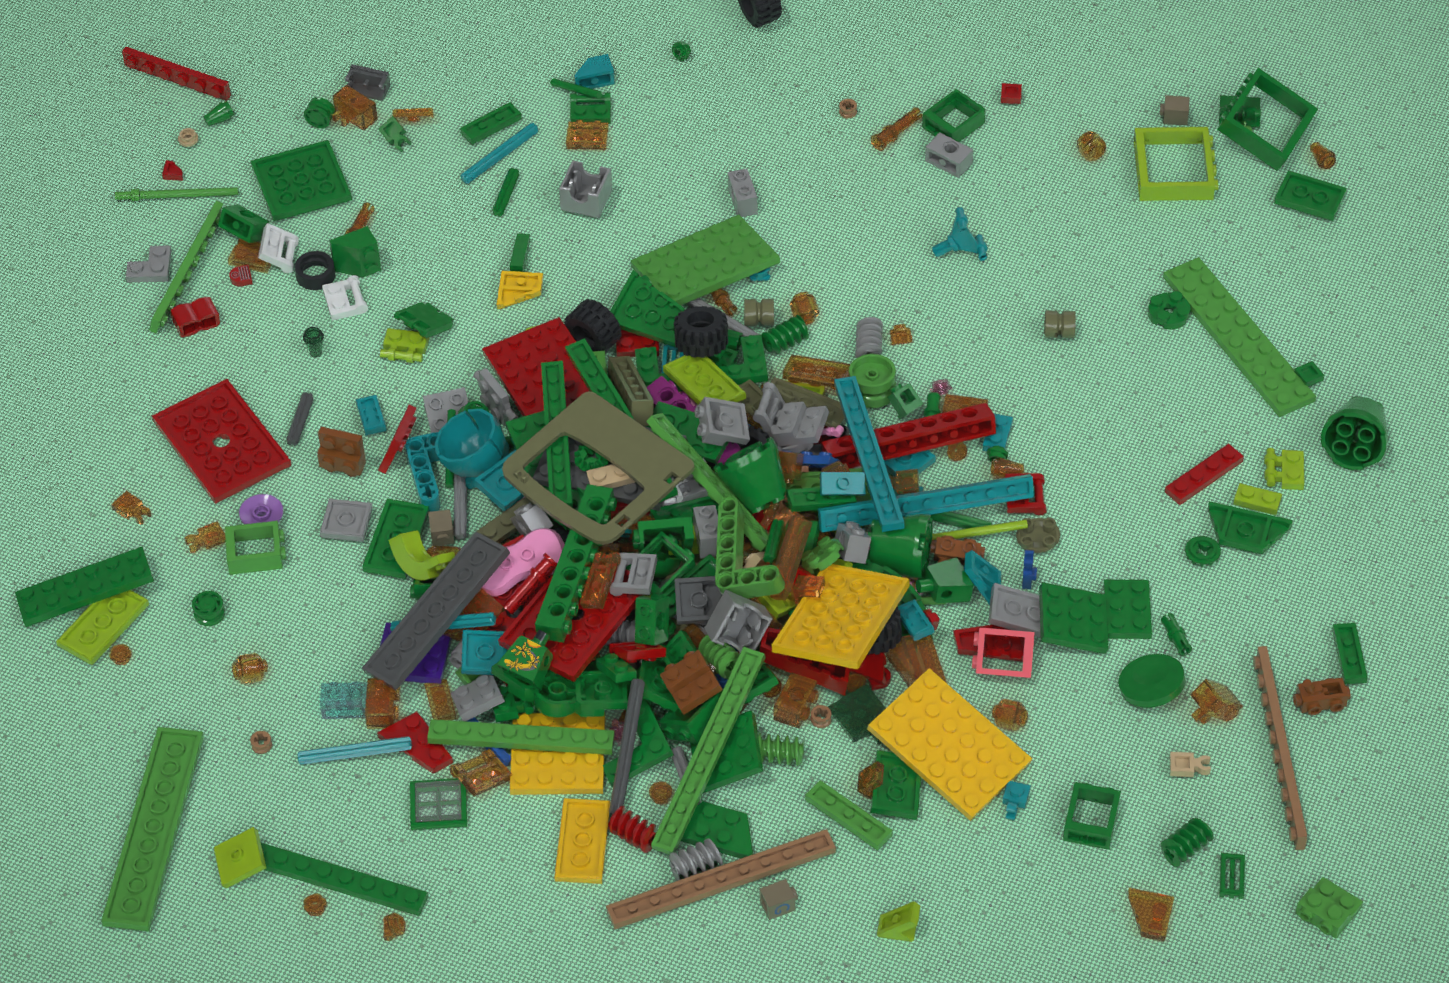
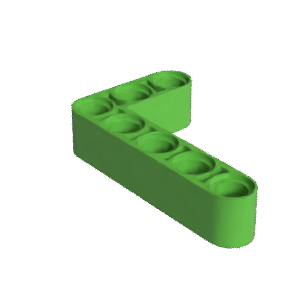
(729, 557)

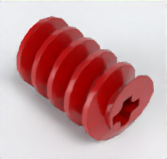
(631, 830)

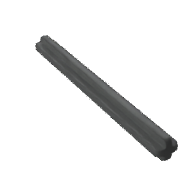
(627, 745)

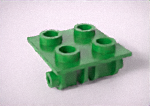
(1248, 111)

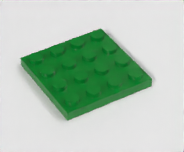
(301, 180)

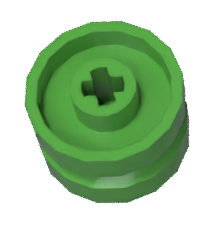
(875, 378)

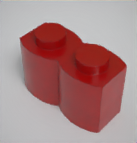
(195, 316)

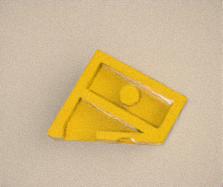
(518, 287)

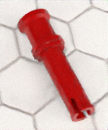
(538, 575)

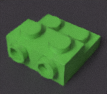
(1328, 907)

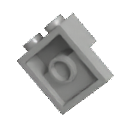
(722, 421)
(799, 424)

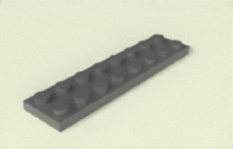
(436, 610)

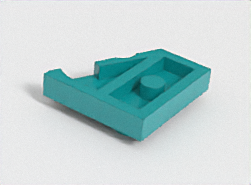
(981, 573)

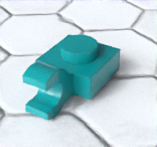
(1015, 797)

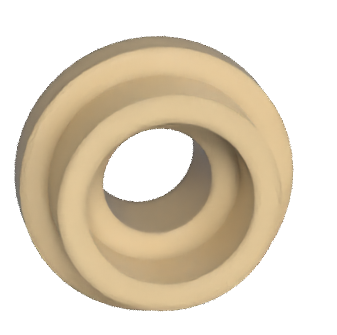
(188, 137)

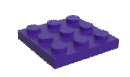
(432, 665)

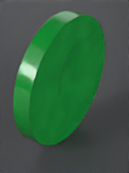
(1152, 680)

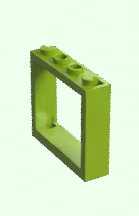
(1174, 190)

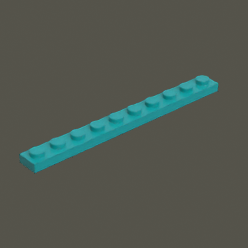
(869, 454)
(933, 501)

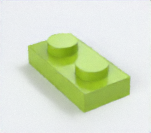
(1257, 499)

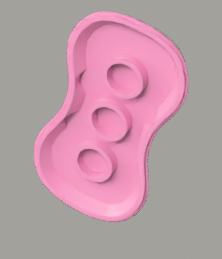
(522, 557)

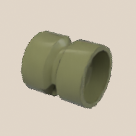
(759, 312)
(1059, 324)

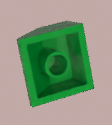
(356, 253)

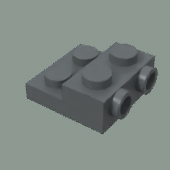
(696, 599)

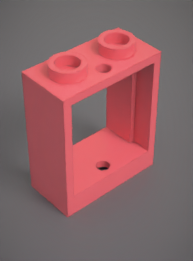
(977, 660)

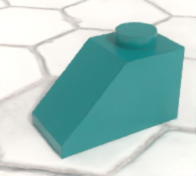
(595, 72)

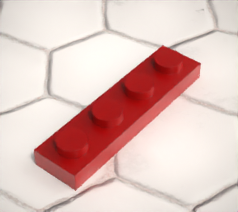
(1204, 474)

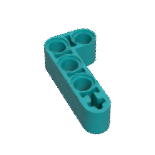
(420, 454)

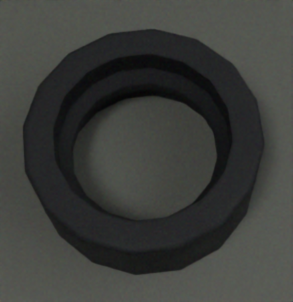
(314, 258)

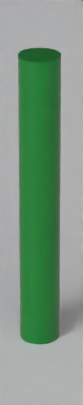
(576, 88)

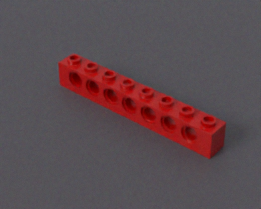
(920, 434)

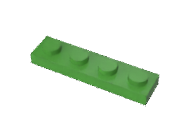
(849, 815)

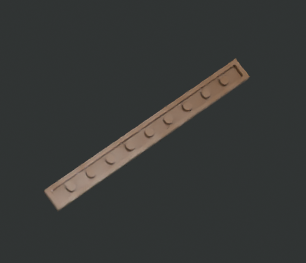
(1281, 752)
(720, 879)

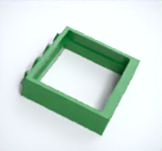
(1250, 140)

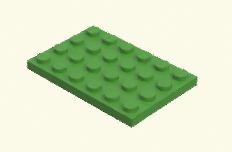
(706, 260)

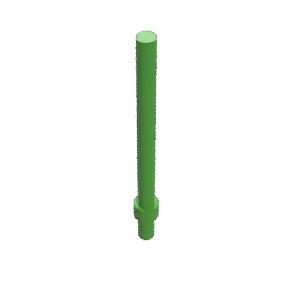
(137, 195)

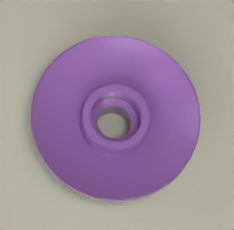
(261, 509)

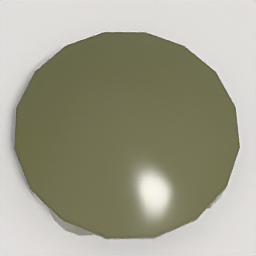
(1039, 536)

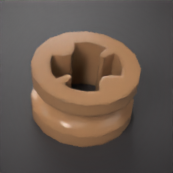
(848, 113)
(825, 712)
(264, 748)

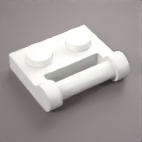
(272, 247)
(338, 301)

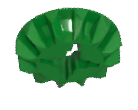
(584, 463)
(1205, 544)

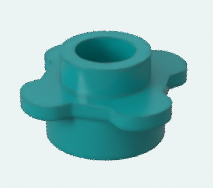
(762, 275)

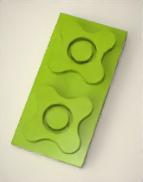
(702, 379)
(101, 625)

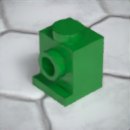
(910, 399)

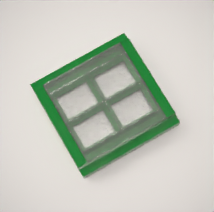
(438, 804)

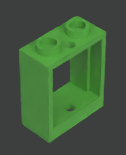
(258, 561)

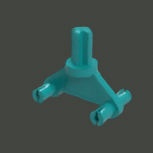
(962, 239)

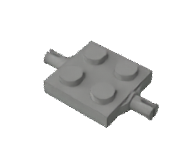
(494, 396)

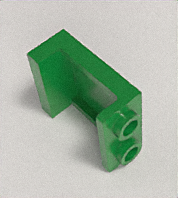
(678, 527)

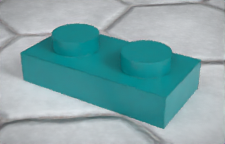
(1003, 428)

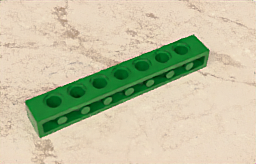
(574, 567)

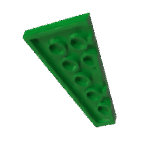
(648, 312)

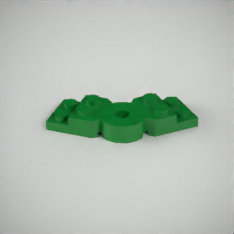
(561, 697)

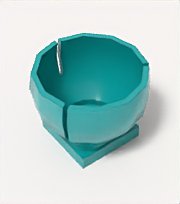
(471, 449)

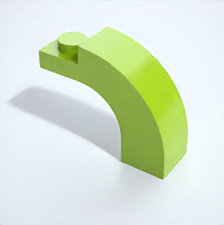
(414, 558)

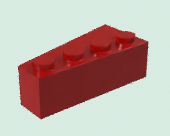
(826, 675)

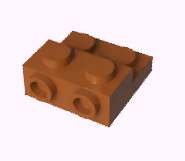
(341, 451)
(691, 681)

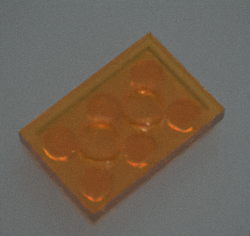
(814, 371)

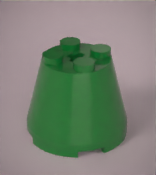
(1356, 434)
(754, 475)
(903, 549)

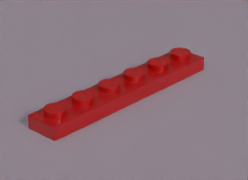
(176, 73)

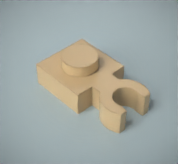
(1184, 764)

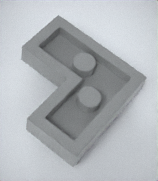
(153, 270)

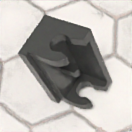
(368, 81)

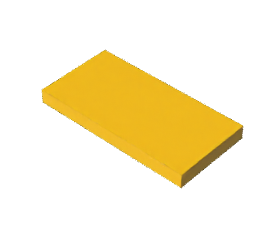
(582, 841)

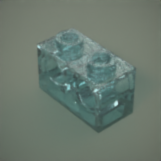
(340, 700)

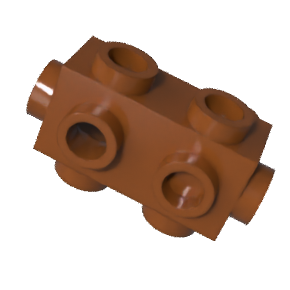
(947, 548)
(1321, 695)

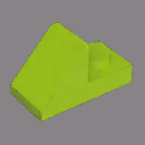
(899, 923)

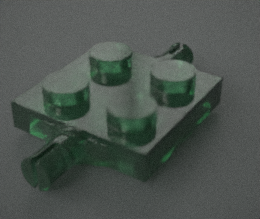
(856, 712)

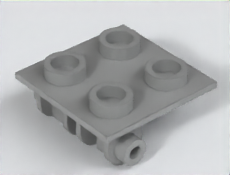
(438, 404)

